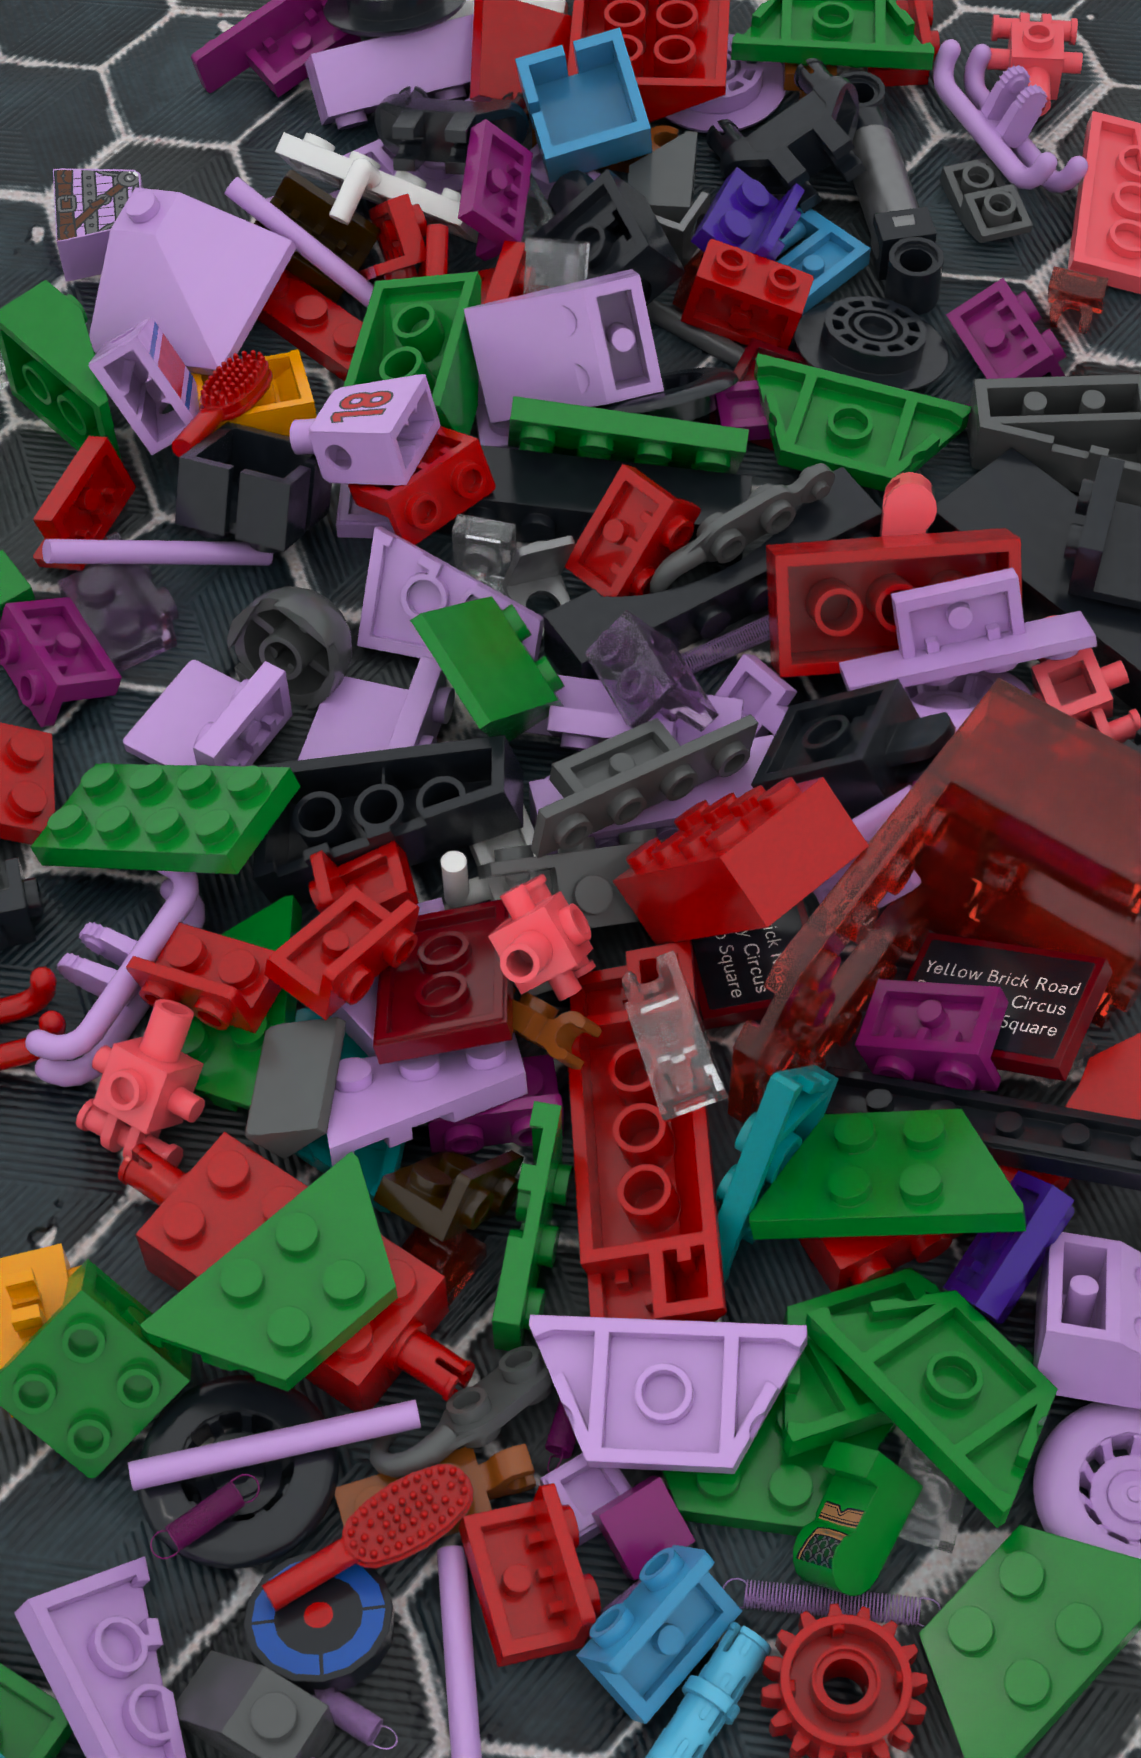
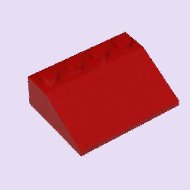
(672, 47)

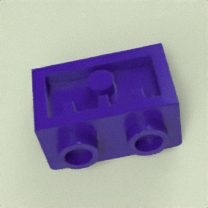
(749, 216)
(1003, 1263)

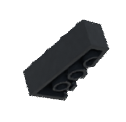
(418, 795)

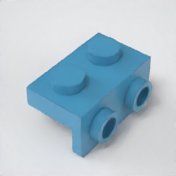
(659, 1631)

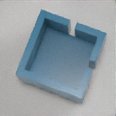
(586, 116)

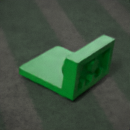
(91, 1374)

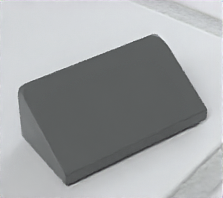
(295, 1084)

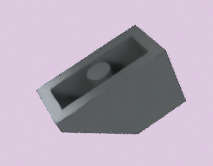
(668, 177)
(253, 1711)

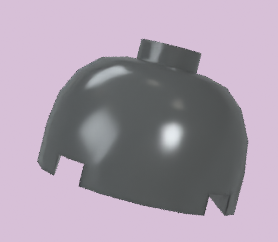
(297, 634)

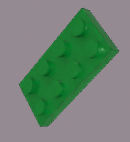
(624, 436)
(166, 817)

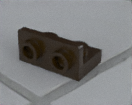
(451, 1192)

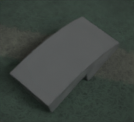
(984, 201)

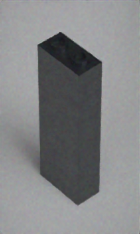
(1040, 511)

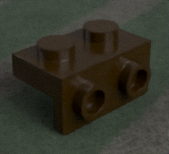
(310, 209)

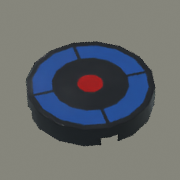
(326, 1635)

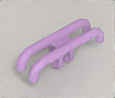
(1003, 119)
(118, 1001)

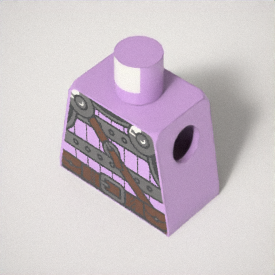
(85, 212)

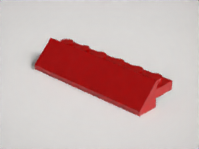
(639, 1179)

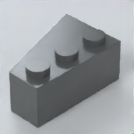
(1061, 426)

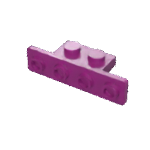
(271, 42)

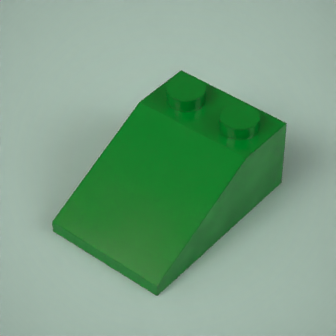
(419, 330)
(48, 362)
(490, 665)

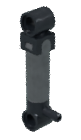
(899, 230)

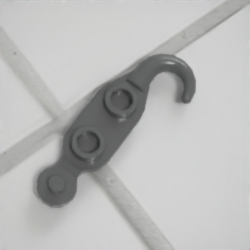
(726, 534)
(472, 1414)

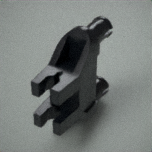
(440, 129)
(799, 139)

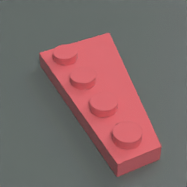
(1109, 204)

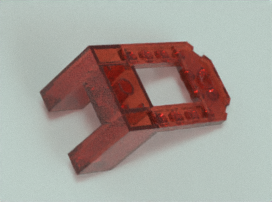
(1016, 840)

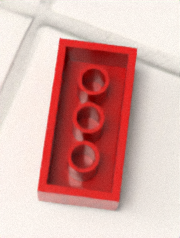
(835, 595)
(739, 861)

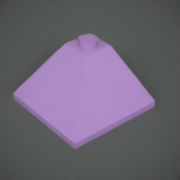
(190, 272)

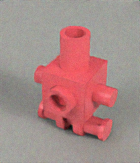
(1037, 49)
(1084, 693)
(543, 939)
(145, 1086)

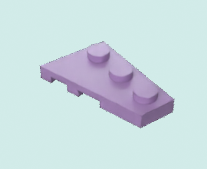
(412, 581)
(393, 1097)
(105, 1664)

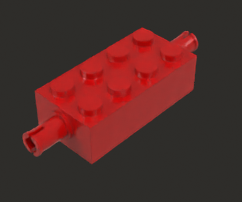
(231, 1196)

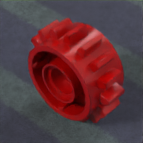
(850, 1649)

